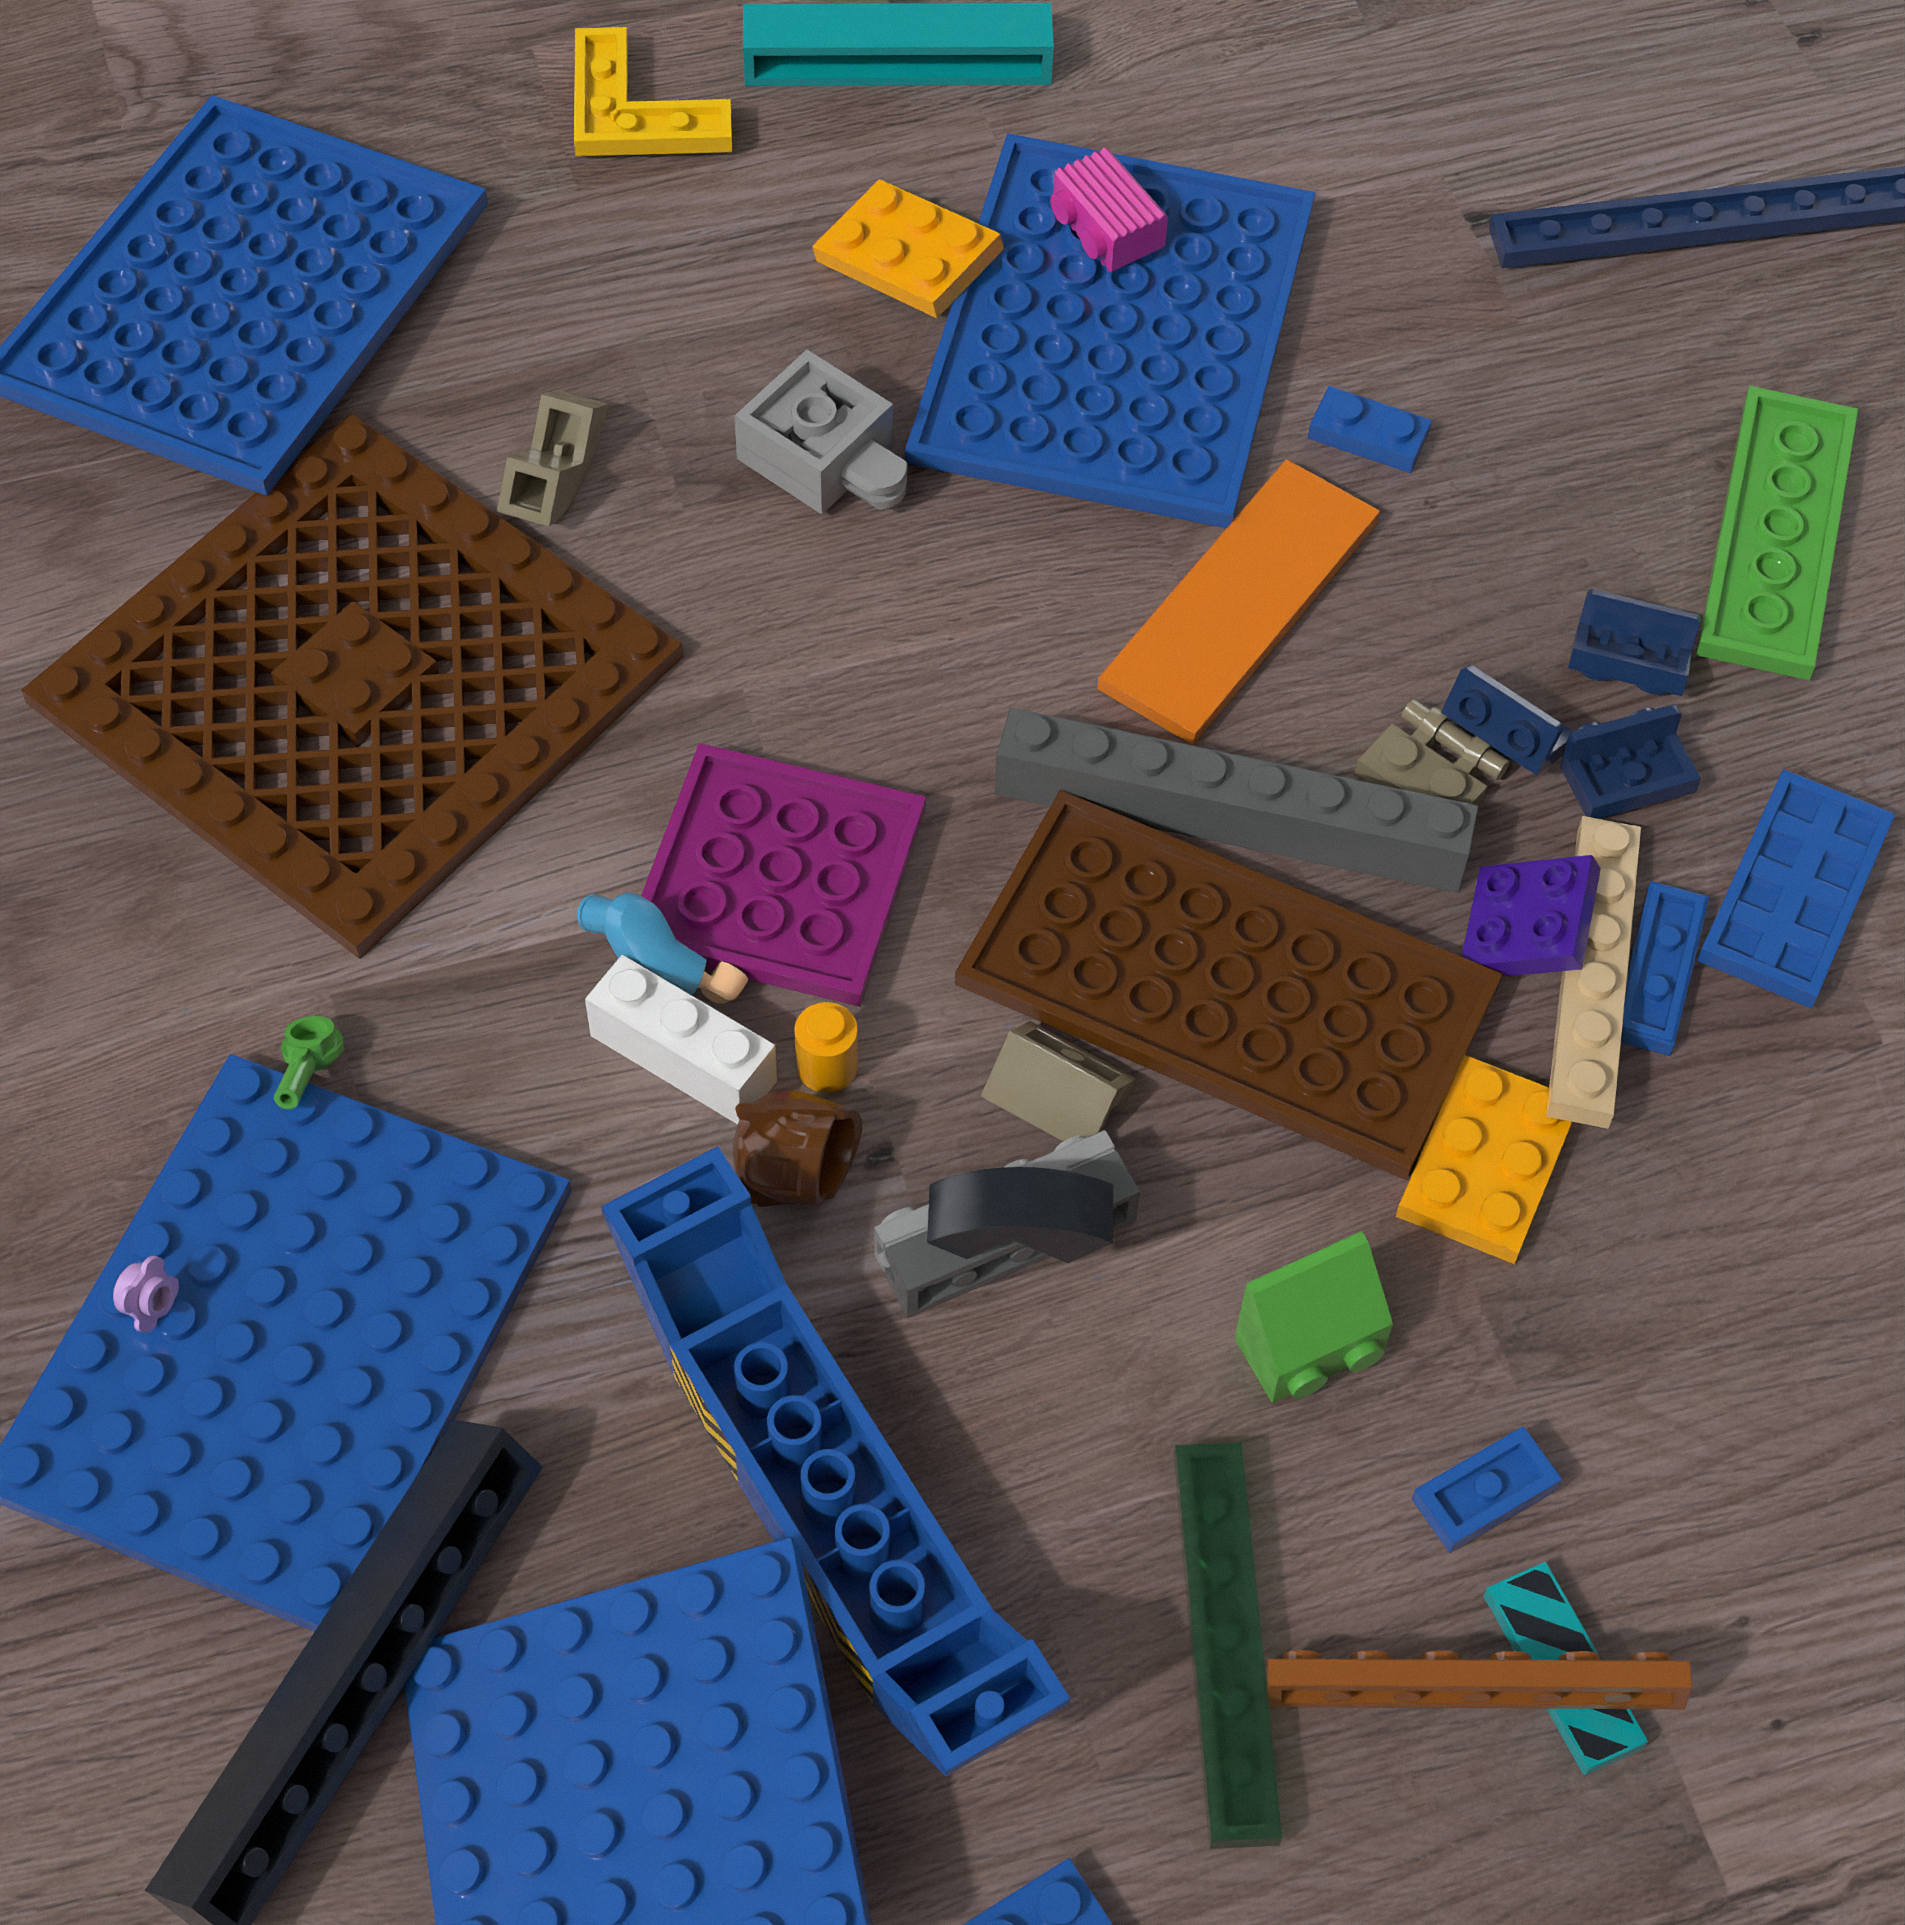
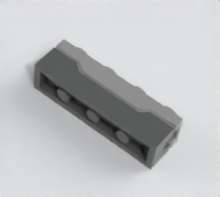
(930, 1276)

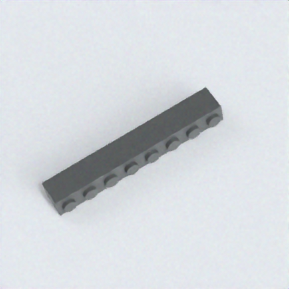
(1238, 799)

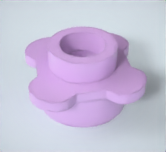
(145, 1292)

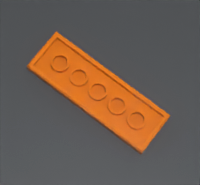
(1238, 601)

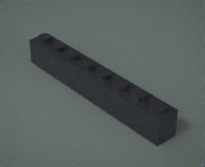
(345, 1679)

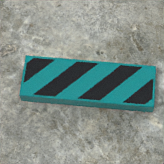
(1544, 1625)

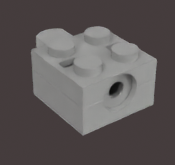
(821, 437)

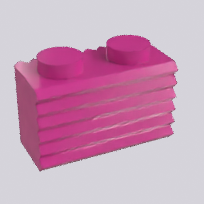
(1108, 210)

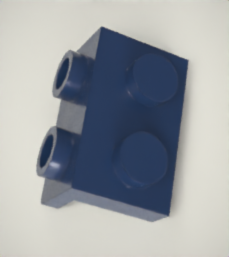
(1634, 643)
(1505, 720)
(1628, 762)

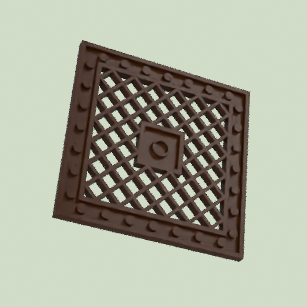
(354, 681)

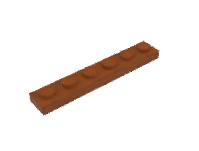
(1503, 1681)

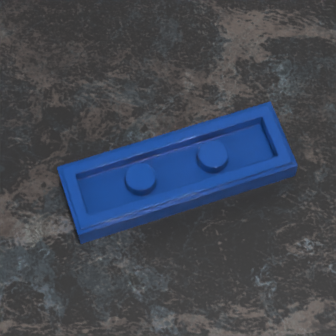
(1661, 966)

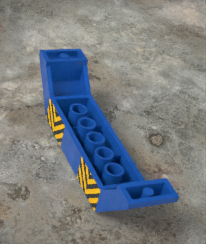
(823, 1471)

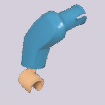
(643, 935)

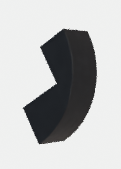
(1035, 1206)

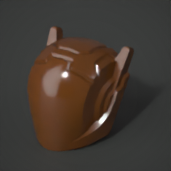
(794, 1147)

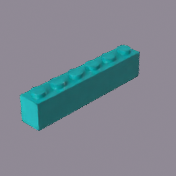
(897, 44)

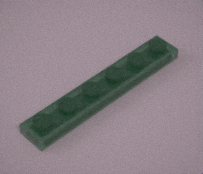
(1226, 1647)

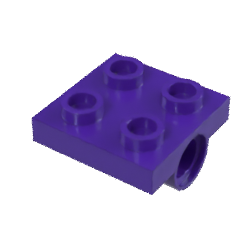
(1532, 915)

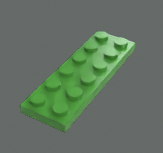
(1778, 533)

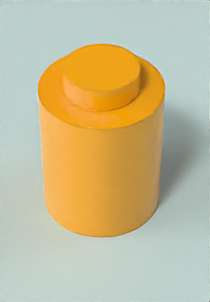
(826, 1047)

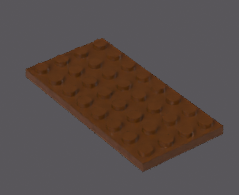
(1231, 982)

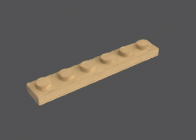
(1594, 997)

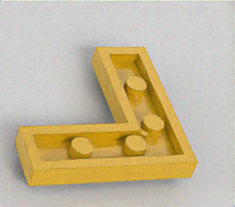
(613, 126)

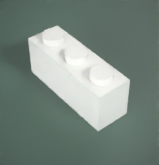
(680, 1038)

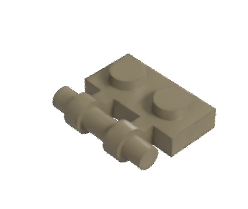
(1413, 766)

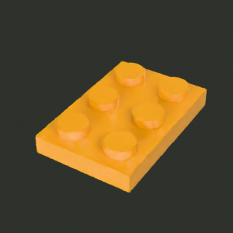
(908, 248)
(1485, 1161)

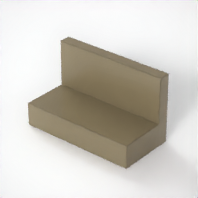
(1055, 1083)

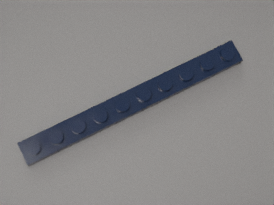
(1698, 217)

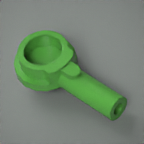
(307, 1047)

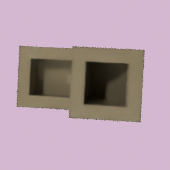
(547, 477)

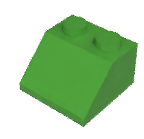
(1314, 1319)

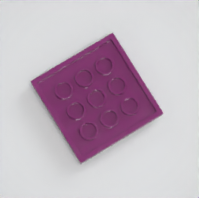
(783, 870)

